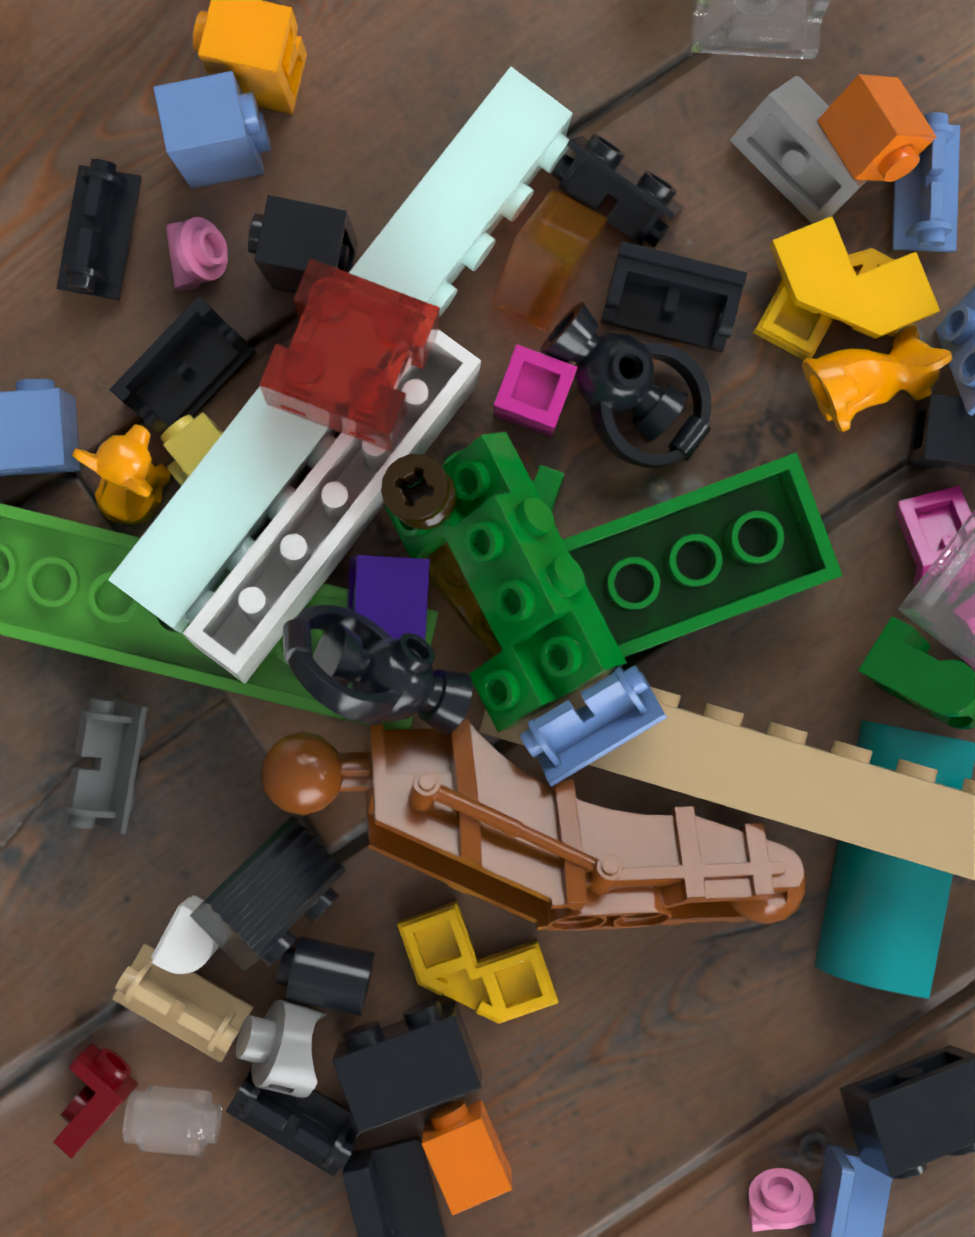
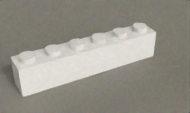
(325, 519)

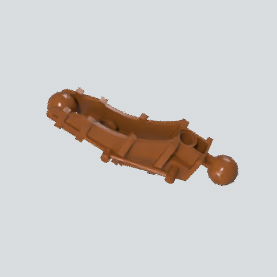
(532, 847)

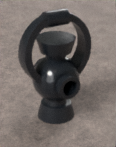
(618, 376)
(386, 674)

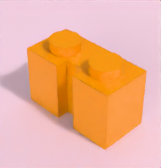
(256, 44)

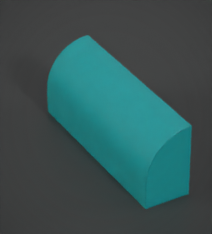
(881, 909)

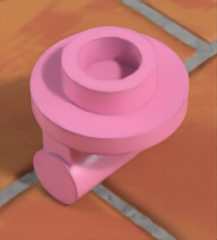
(195, 252)
(780, 1200)

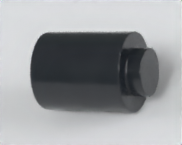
(326, 975)

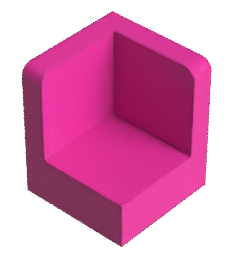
(534, 390)

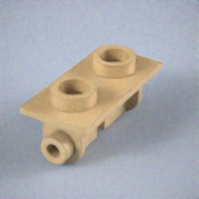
(182, 1005)

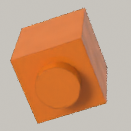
(877, 128)
(466, 1155)

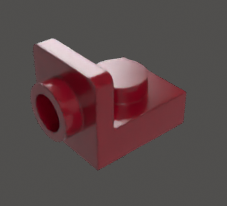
(106, 1089)

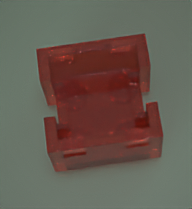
(350, 354)

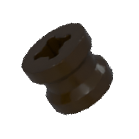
(432, 499)

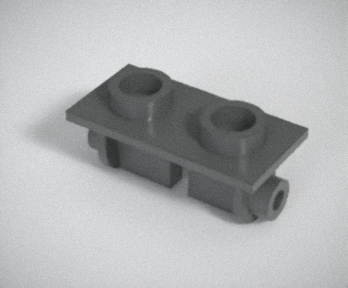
(106, 793)

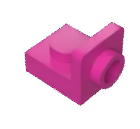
(930, 524)

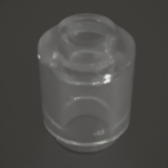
(172, 1120)

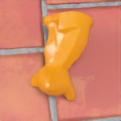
(863, 378)
(129, 483)

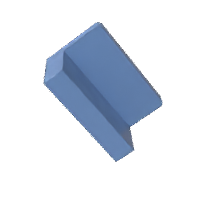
(850, 1196)

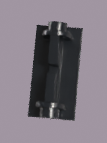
(600, 172)
(99, 230)
(307, 1126)

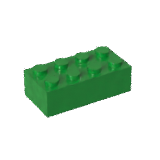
(706, 555)

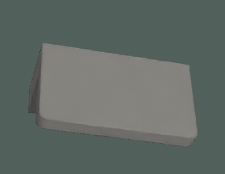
(795, 152)

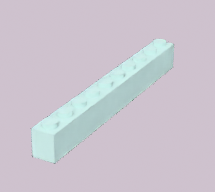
(418, 254)

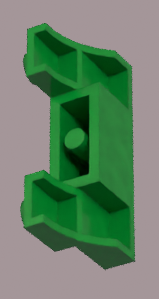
(523, 583)

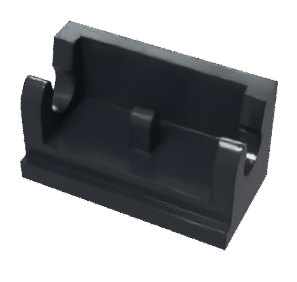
(673, 297)
(183, 367)

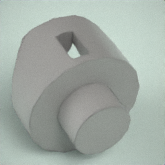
(281, 1048)

